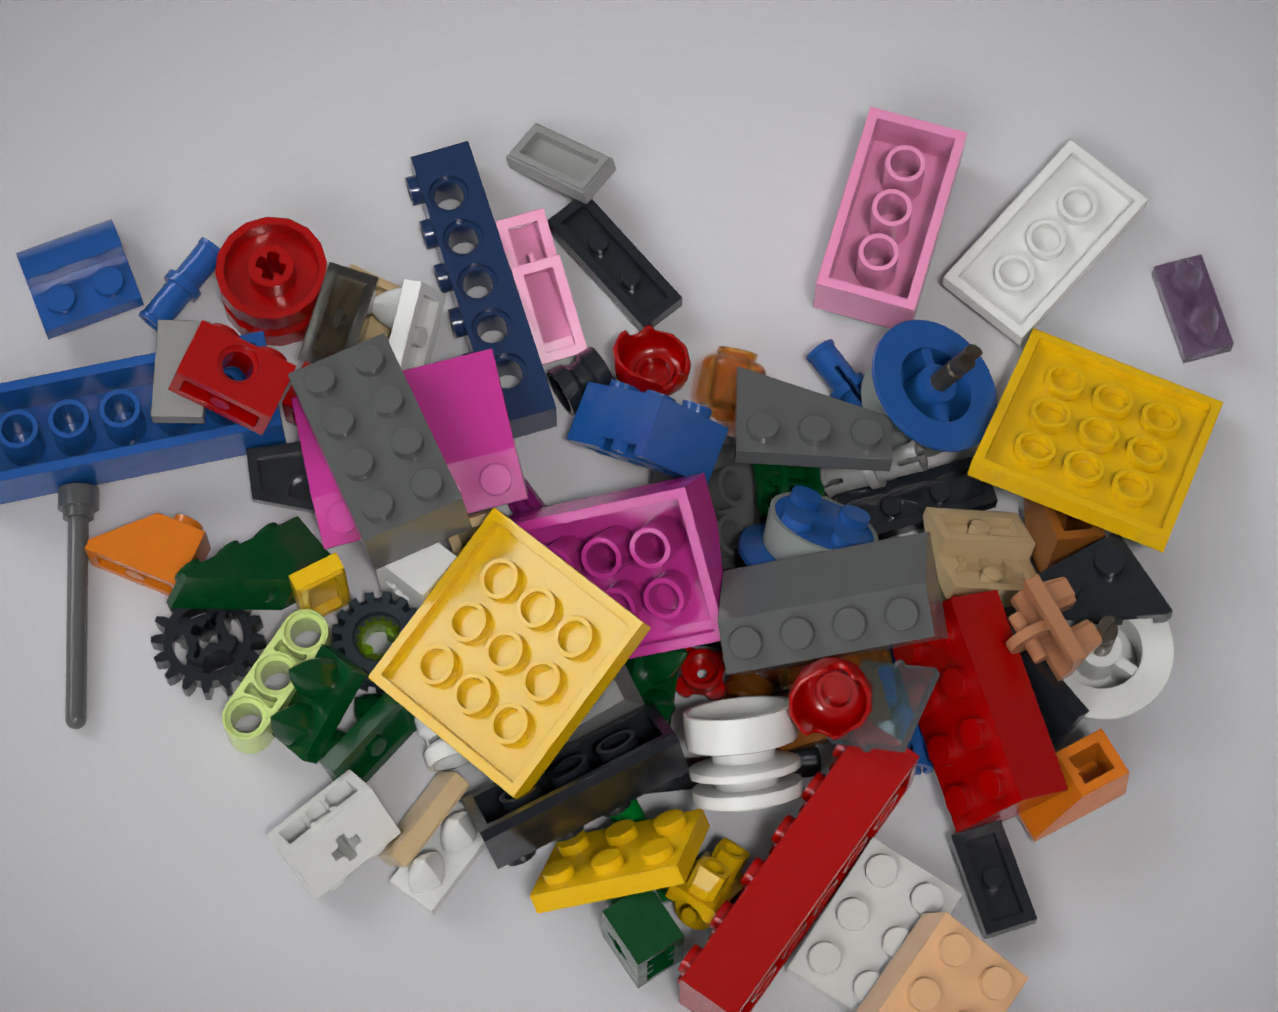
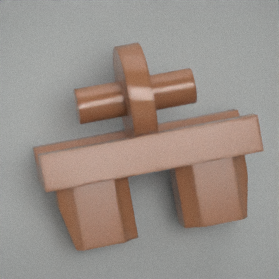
(1045, 631)

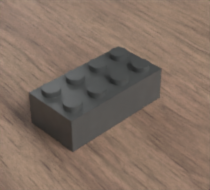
(380, 451)

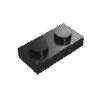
(993, 879)

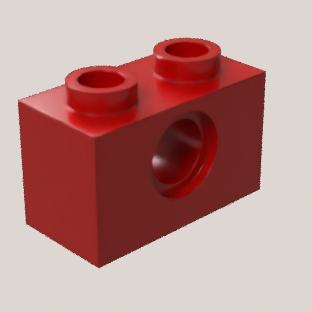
(205, 383)

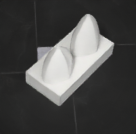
(414, 320)
(441, 861)

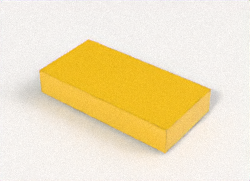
(321, 586)

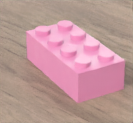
(889, 219)

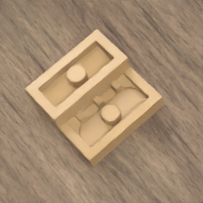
(980, 551)

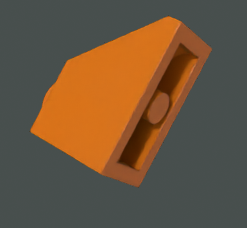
(150, 550)

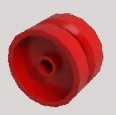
(271, 278)

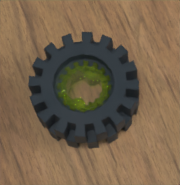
(364, 620)

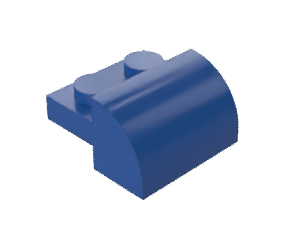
(79, 279)

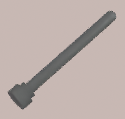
(78, 505)

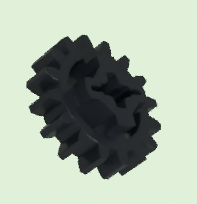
(202, 662)

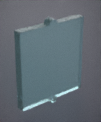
(898, 703)

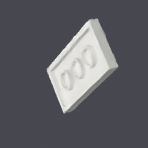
(1044, 242)

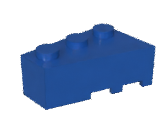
(648, 430)

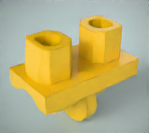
(709, 884)

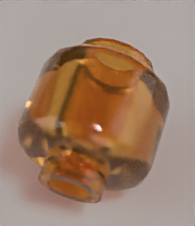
(718, 377)

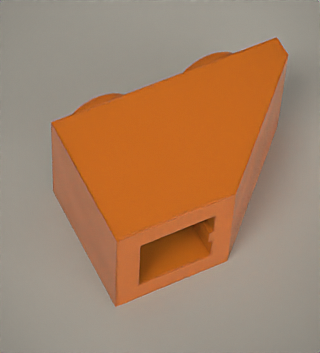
(1093, 779)

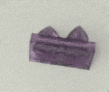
(1192, 308)

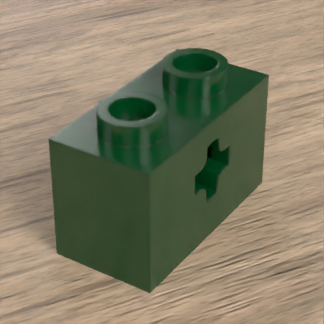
(642, 935)

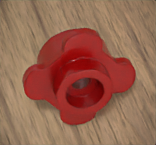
(710, 686)

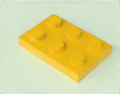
(621, 860)

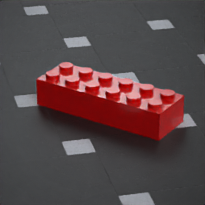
(796, 881)

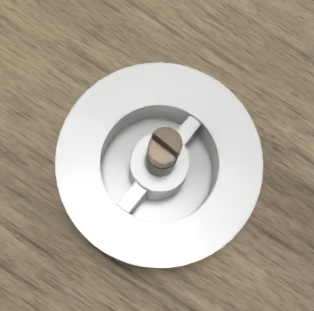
(1125, 668)

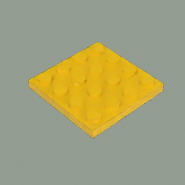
(1096, 439)
(508, 653)

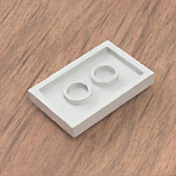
(868, 924)

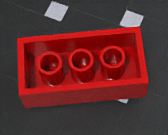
(983, 717)

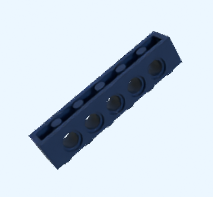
(454, 175)

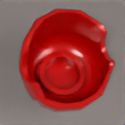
(651, 361)
(830, 698)

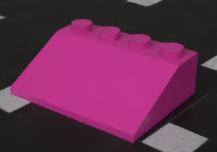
(470, 425)
(648, 551)

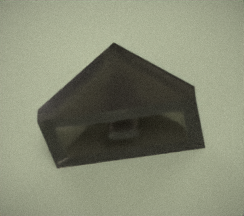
(339, 313)

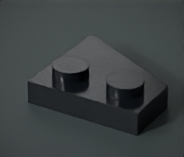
(1109, 583)

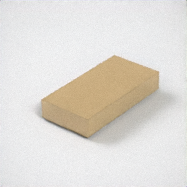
(424, 818)

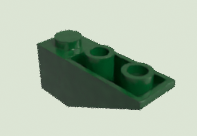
(249, 572)

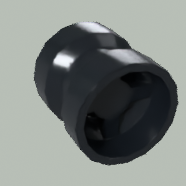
(571, 380)

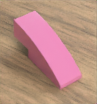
(542, 285)

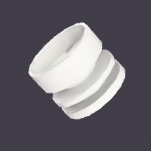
(743, 763)

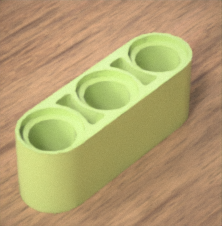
(278, 657)

